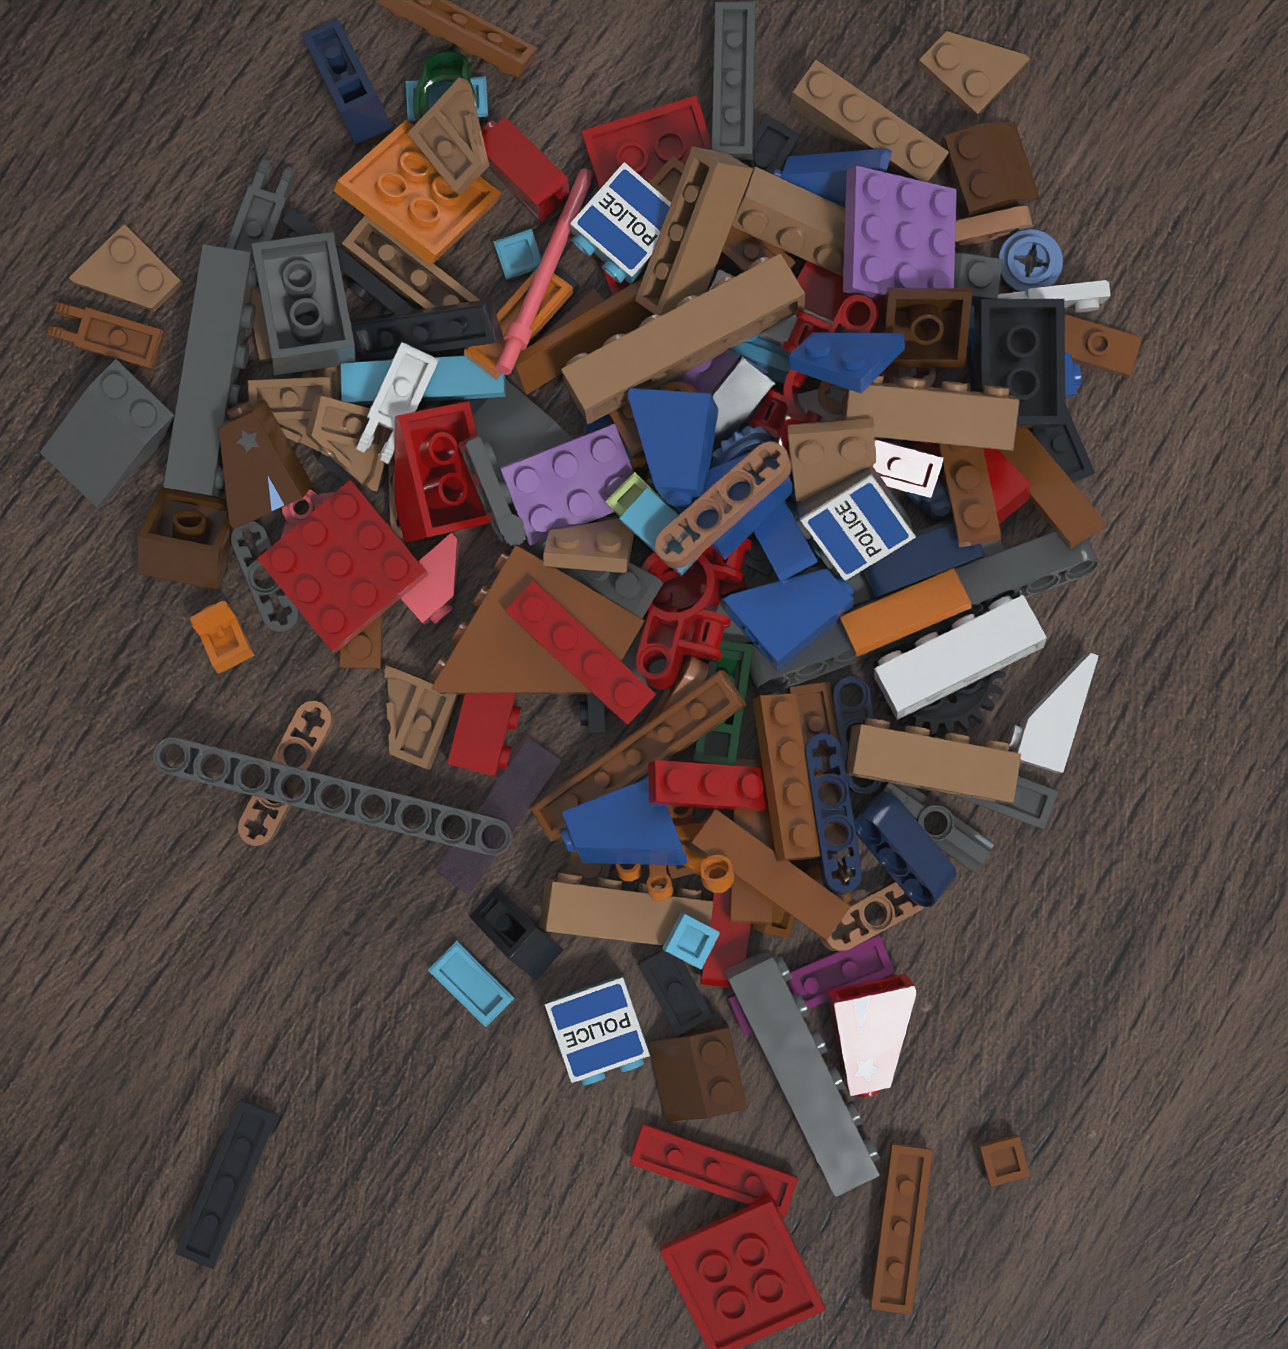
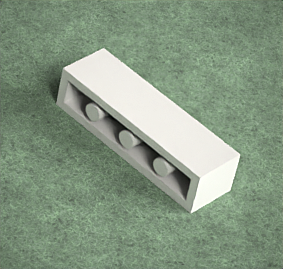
(959, 656)

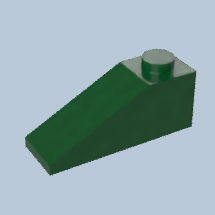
(721, 743)

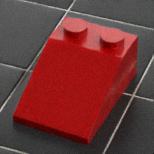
(430, 474)

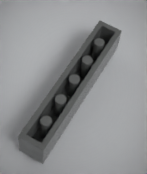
(211, 368)
(802, 1073)

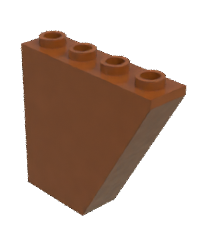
(502, 658)

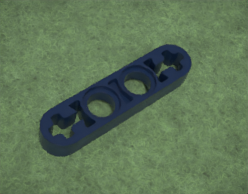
(837, 813)

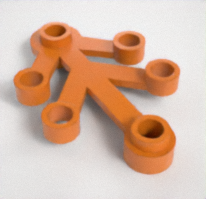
(705, 867)

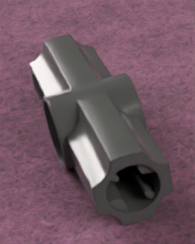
(955, 838)

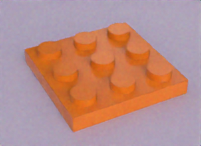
(411, 199)

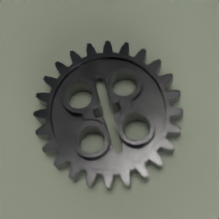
(946, 713)

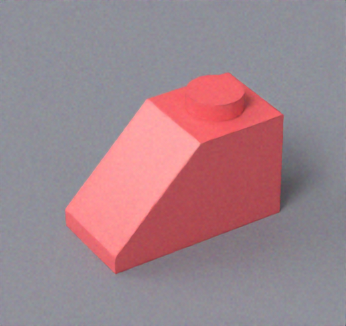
(434, 594)

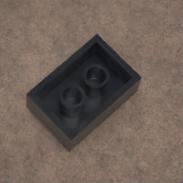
(1023, 349)

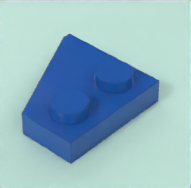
(846, 358)

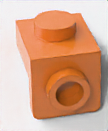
(222, 636)

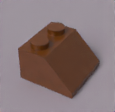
(988, 169)
(932, 325)
(185, 539)
(698, 1074)

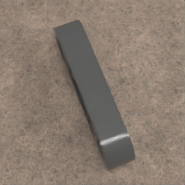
(244, 553)

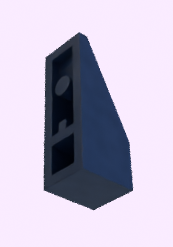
(347, 81)

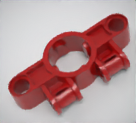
(788, 401)
(692, 631)

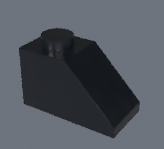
(516, 934)

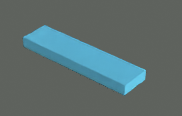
(452, 380)

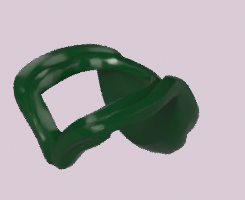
(439, 68)

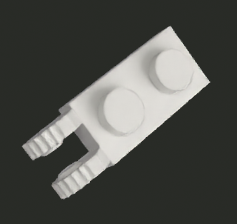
(398, 394)

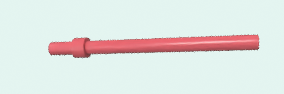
(519, 332)

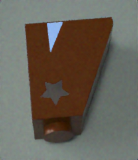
(258, 464)

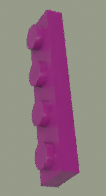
(835, 970)

